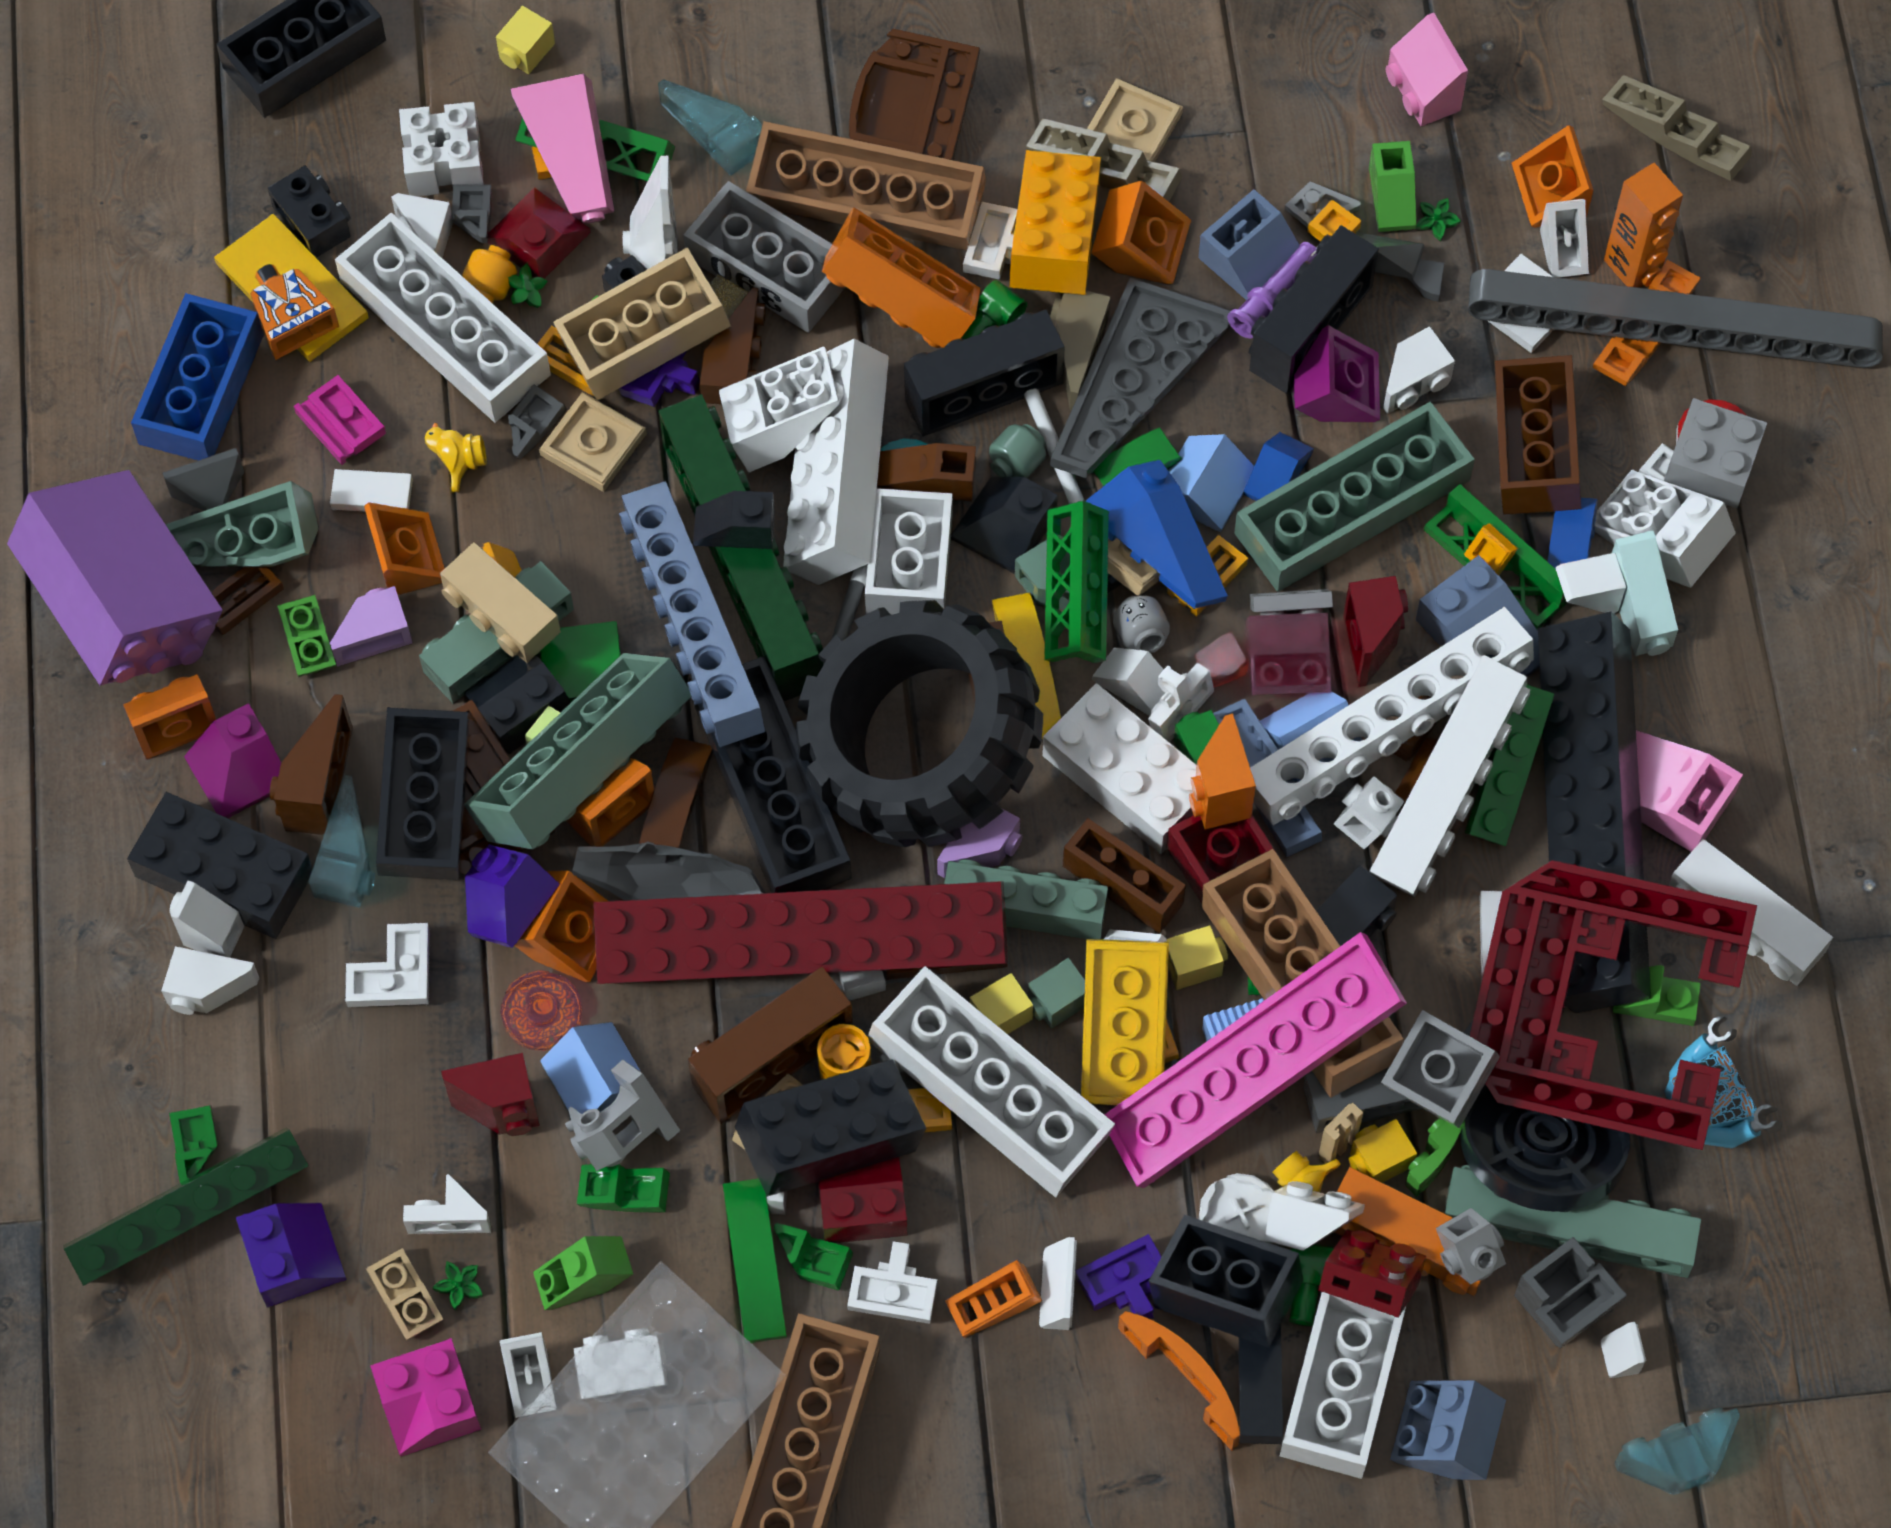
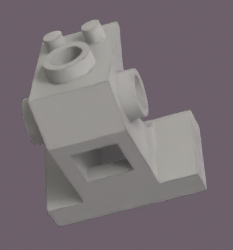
(636, 1099)

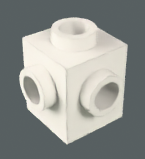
(1369, 812)

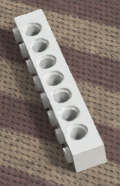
(1365, 718)

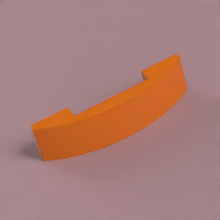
(1626, 357)
(1150, 1335)

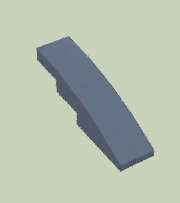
(1290, 834)

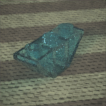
(1682, 1454)

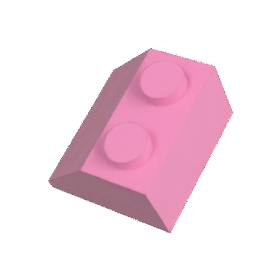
(1428, 72)

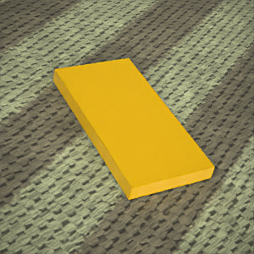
(276, 245)
(1123, 1018)

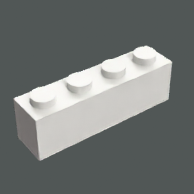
(1779, 932)

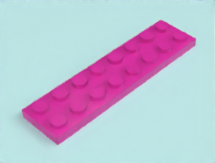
(1253, 1059)

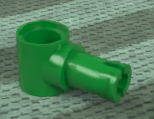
(997, 307)
(1312, 1267)

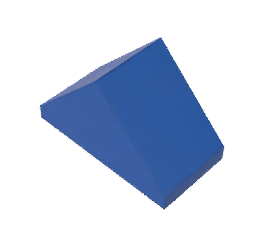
(1277, 464)

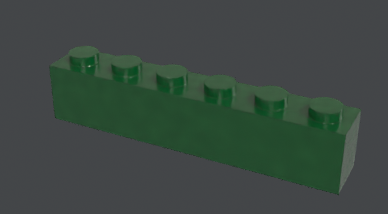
(185, 1206)

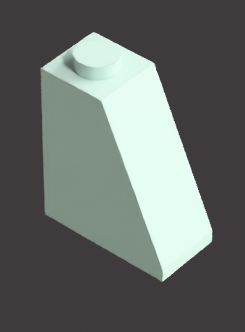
(1646, 601)

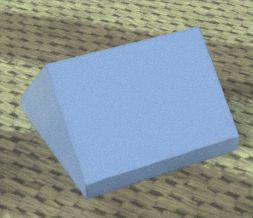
(1211, 478)
(1301, 717)
(583, 1065)

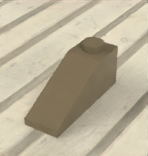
(1081, 328)

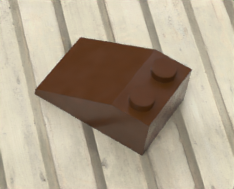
(314, 771)

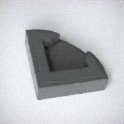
(1428, 279)

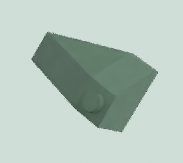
(251, 530)

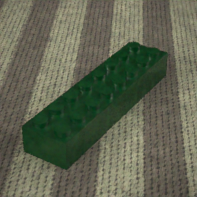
(750, 575)

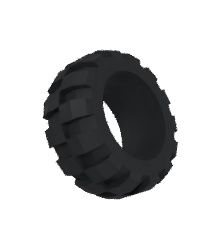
(866, 669)

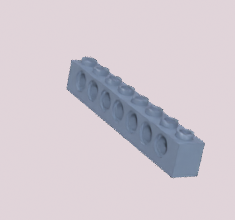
(692, 615)

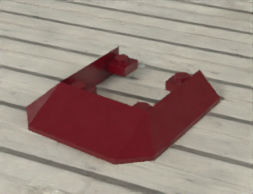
(1527, 983)

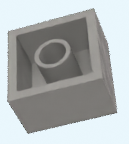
(1715, 452)
(1440, 1069)

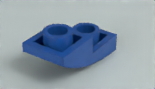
(1572, 533)

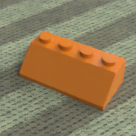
(901, 280)

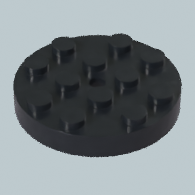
(1540, 1156)

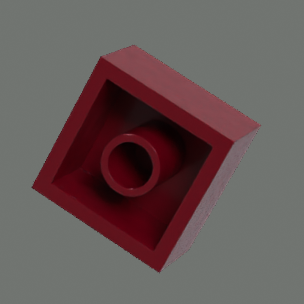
(1214, 851)

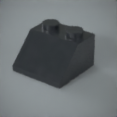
(516, 698)

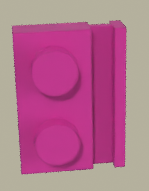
(340, 419)

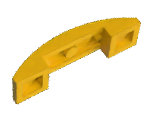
(1024, 632)

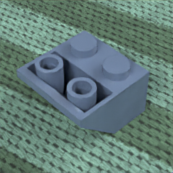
(1248, 244)
(1449, 1428)

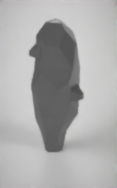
(657, 873)

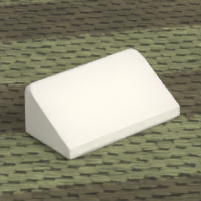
(1058, 1285)

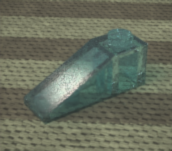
(715, 124)
(343, 862)

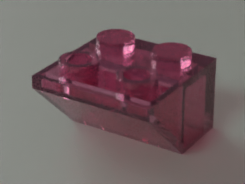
(1288, 653)

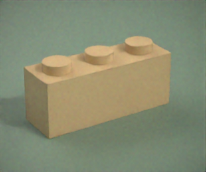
(499, 603)

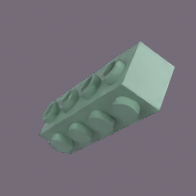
(1041, 900)

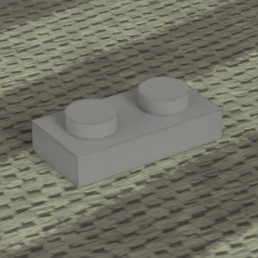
(1306, 601)

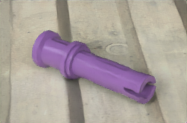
(1262, 298)

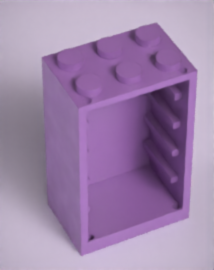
(114, 577)

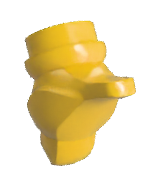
(456, 452)
(1298, 1169)

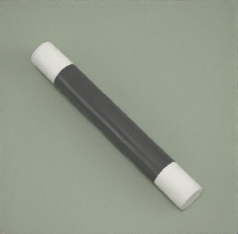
(851, 603)

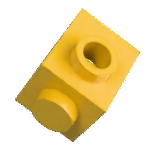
(1382, 1151)

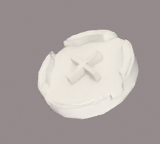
(1238, 1204)

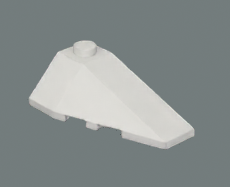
(653, 220)

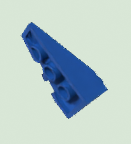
(1158, 527)

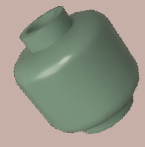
(1017, 451)

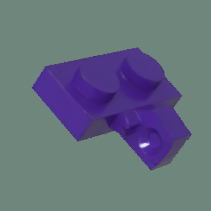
(666, 377)
(1122, 1277)

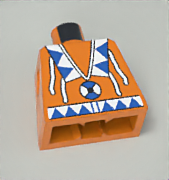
(290, 310)

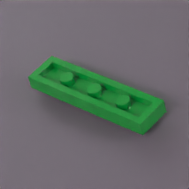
(1503, 788)

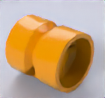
(842, 1050)

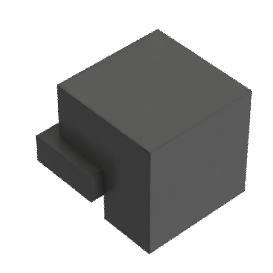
(1567, 1292)

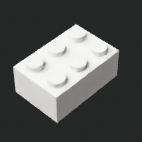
(909, 549)

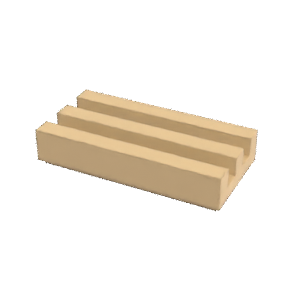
(1340, 1133)

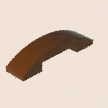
(676, 792)

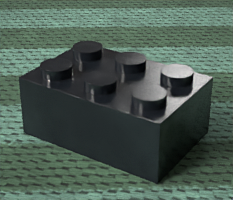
(1226, 1280)

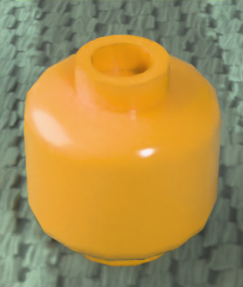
(489, 272)

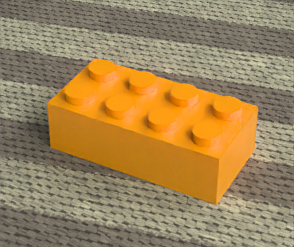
(1055, 222)

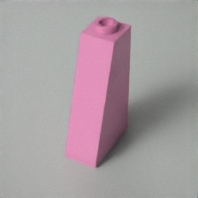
(568, 136)

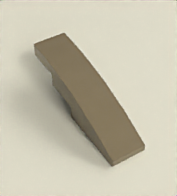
(1675, 128)
(1118, 163)

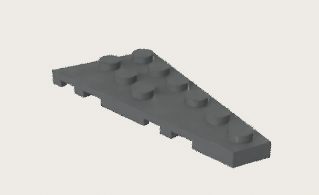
(1140, 359)

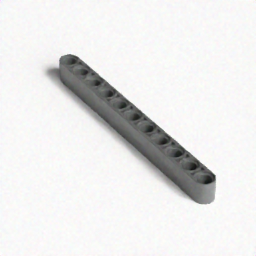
(1676, 318)

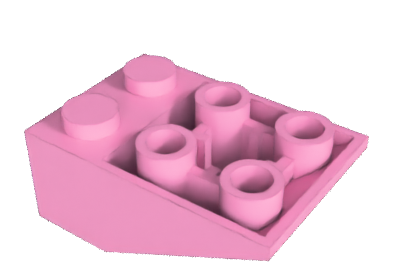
(1682, 789)

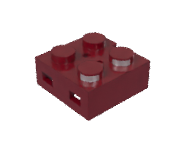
(1373, 1268)

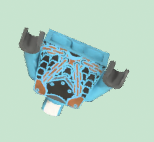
(1734, 1112)

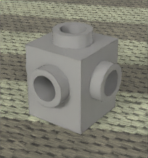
(1471, 1246)

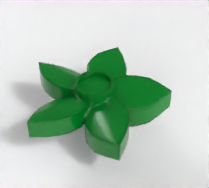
(1437, 218)
(526, 288)
(459, 1284)

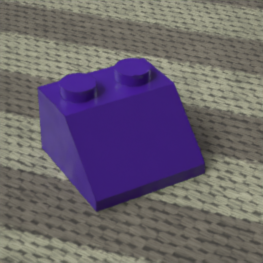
(505, 894)
(290, 1250)

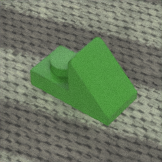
(1670, 1000)

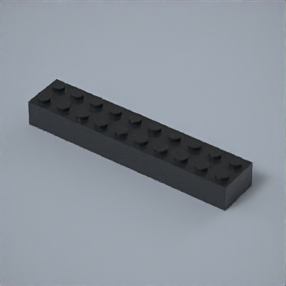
(1595, 785)

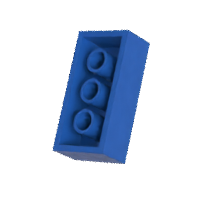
(197, 378)

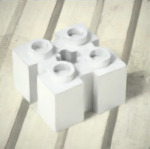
(440, 148)

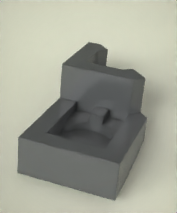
(472, 210)
(533, 420)

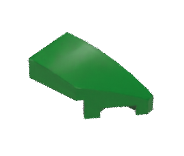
(193, 1139)
(814, 1258)

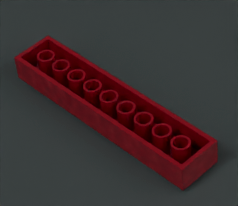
(800, 932)

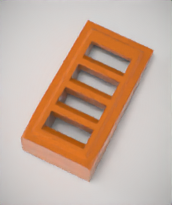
(1013, 1306)

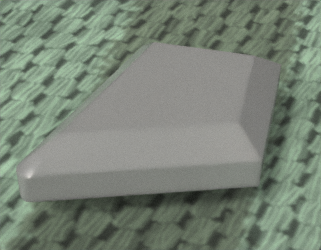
(1313, 199)

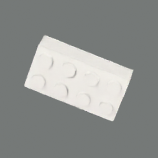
(1122, 765)
(1341, 1386)

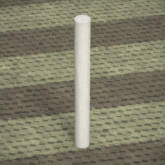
(1051, 439)

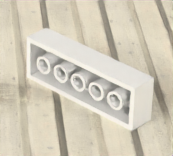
(443, 317)
(838, 472)
(1449, 776)
(990, 1081)

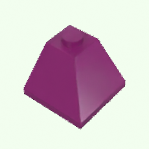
(1338, 380)
(234, 762)

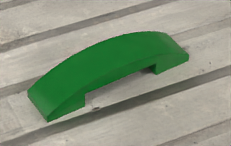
(754, 1261)

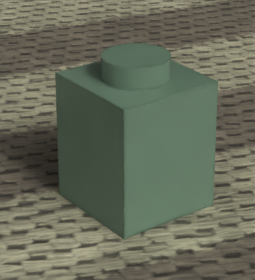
(1057, 993)

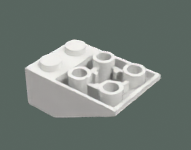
(778, 408)
(1686, 524)

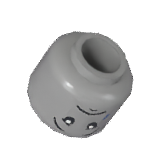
(1141, 623)

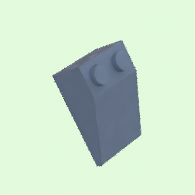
(1467, 600)

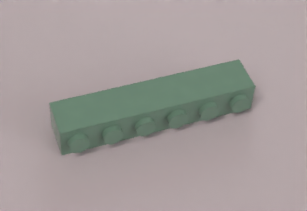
(1606, 1230)

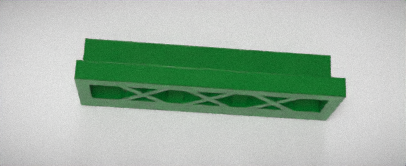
(624, 138)
(1525, 562)
(1084, 579)

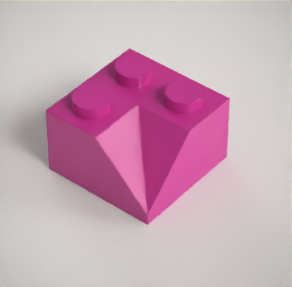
(425, 1397)

